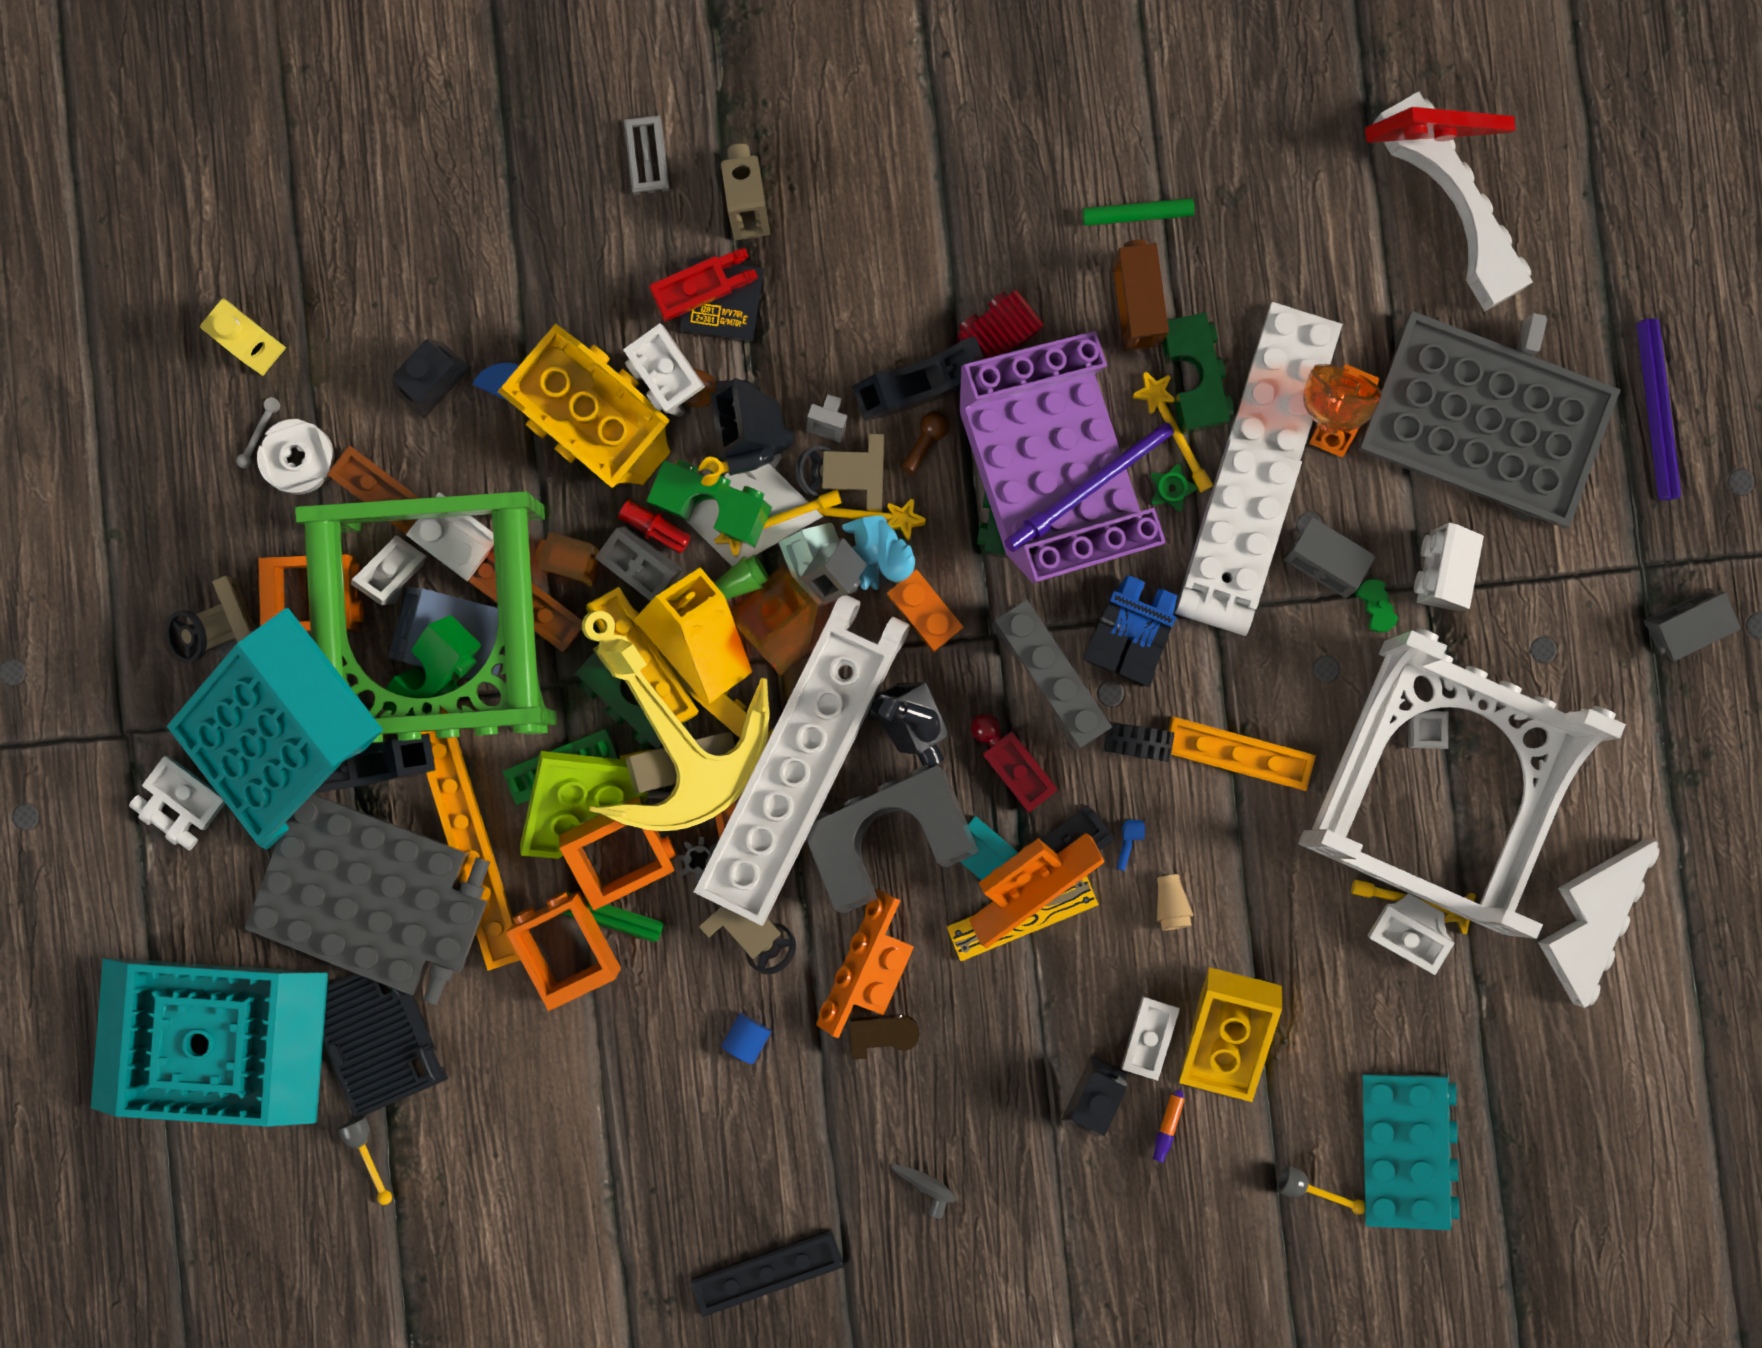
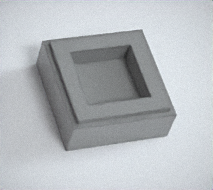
(1532, 334)
(1428, 730)

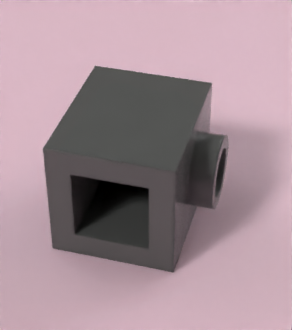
(834, 571)

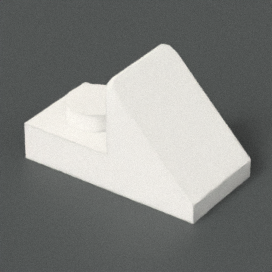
(389, 571)

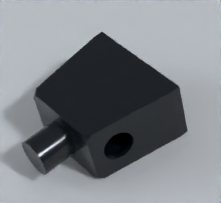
(428, 376)
(1096, 1097)

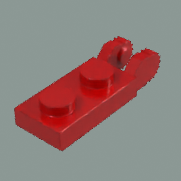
(699, 284)

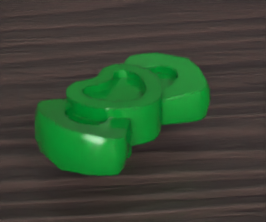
(1377, 605)

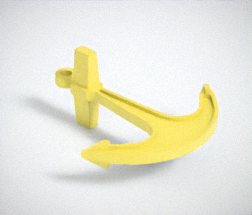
(703, 781)

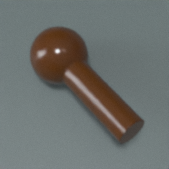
(933, 428)

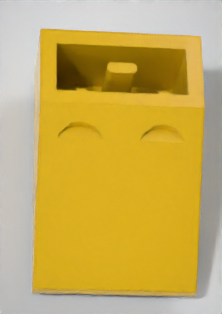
(697, 635)

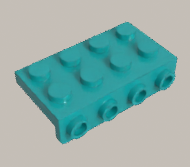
(1409, 1151)

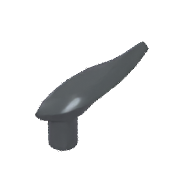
(929, 1186)

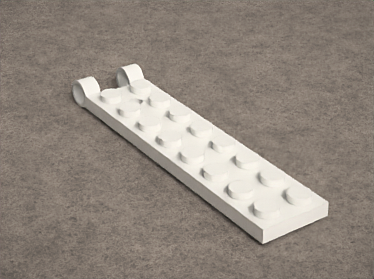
(799, 765)

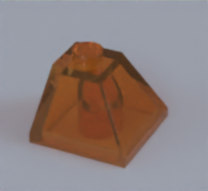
(778, 620)

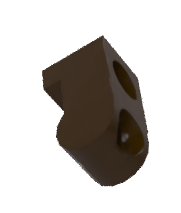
(882, 1031)

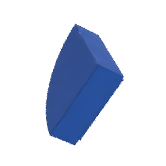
(494, 377)

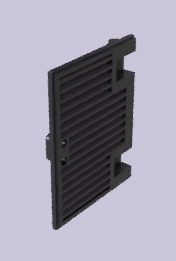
(378, 1042)

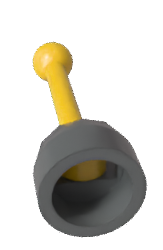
(355, 1135)
(1295, 1183)

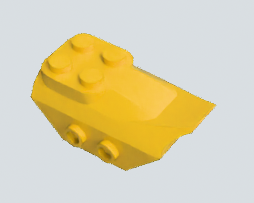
(589, 409)

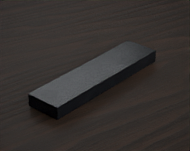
(767, 1273)

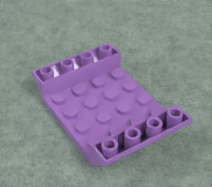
(1038, 436)

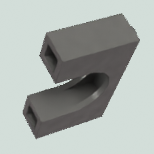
(1069, 699)
(838, 836)

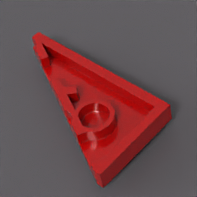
(1437, 124)

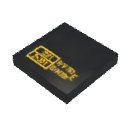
(729, 316)

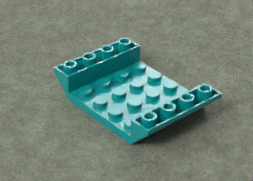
(272, 725)

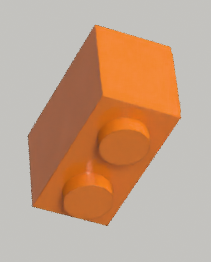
(925, 611)

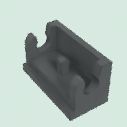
(1329, 558)
(638, 562)
(1692, 624)

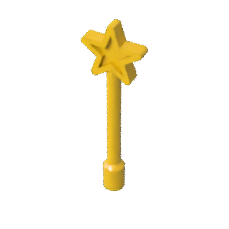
(1158, 397)
(824, 501)
(898, 518)
(1369, 890)

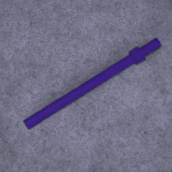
(1040, 523)

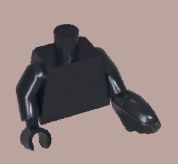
(910, 720)

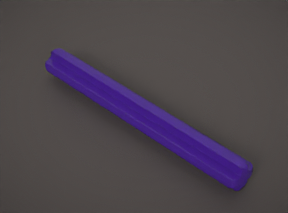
(1658, 409)

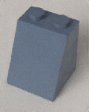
(427, 606)

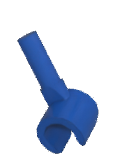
(1131, 830)

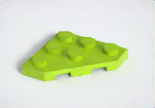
(563, 794)

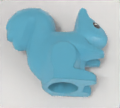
(880, 546)

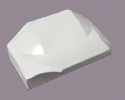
(1413, 932)

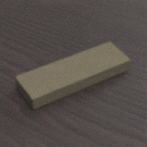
(656, 769)

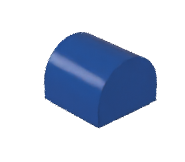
(746, 1038)

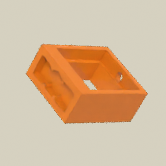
(272, 588)
(598, 895)
(550, 991)

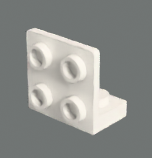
(664, 370)

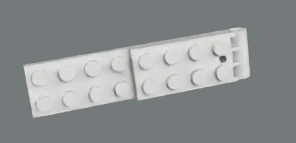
(1256, 472)

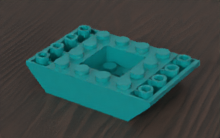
(259, 1031)

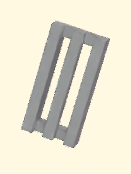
(650, 185)

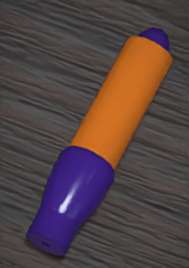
(1166, 1134)

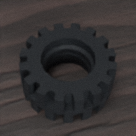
(1139, 741)

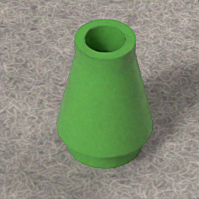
(742, 577)

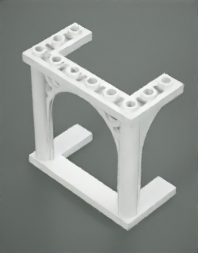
(1567, 746)

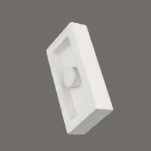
(1150, 1038)

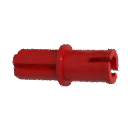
(654, 526)

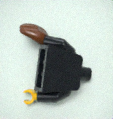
(745, 424)

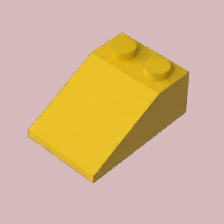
(1231, 1034)

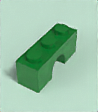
(740, 512)
(447, 656)

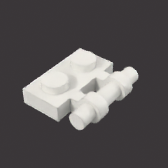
(182, 792)

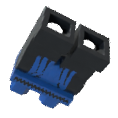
(1132, 620)

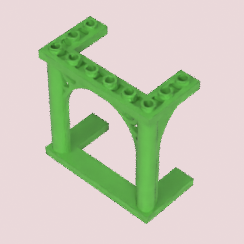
(520, 696)

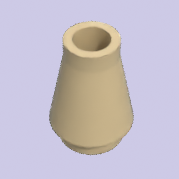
(1172, 904)

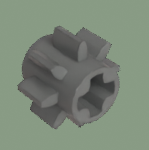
(689, 857)

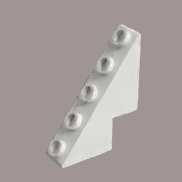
(1600, 906)

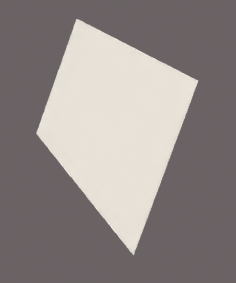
(777, 494)

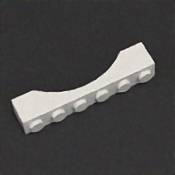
(1493, 265)

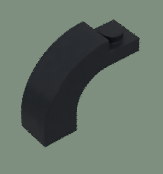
(915, 384)
(382, 764)

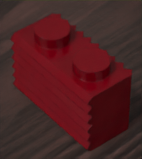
(1003, 327)

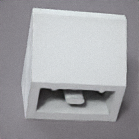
(1448, 567)

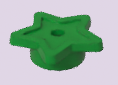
(1175, 478)

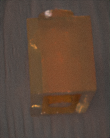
(567, 558)

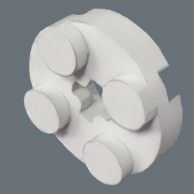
(277, 447)

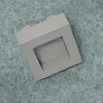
(827, 420)

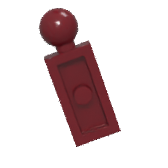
(1012, 763)

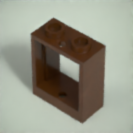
(1140, 295)

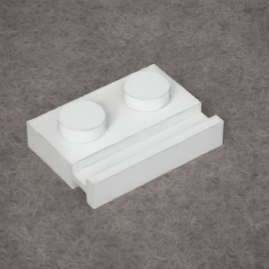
(455, 541)

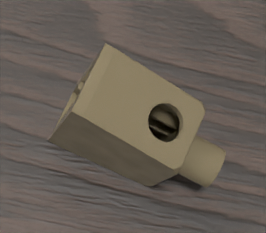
(744, 193)

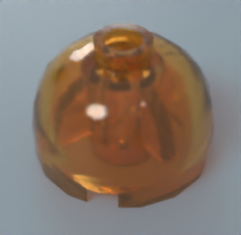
(1338, 400)

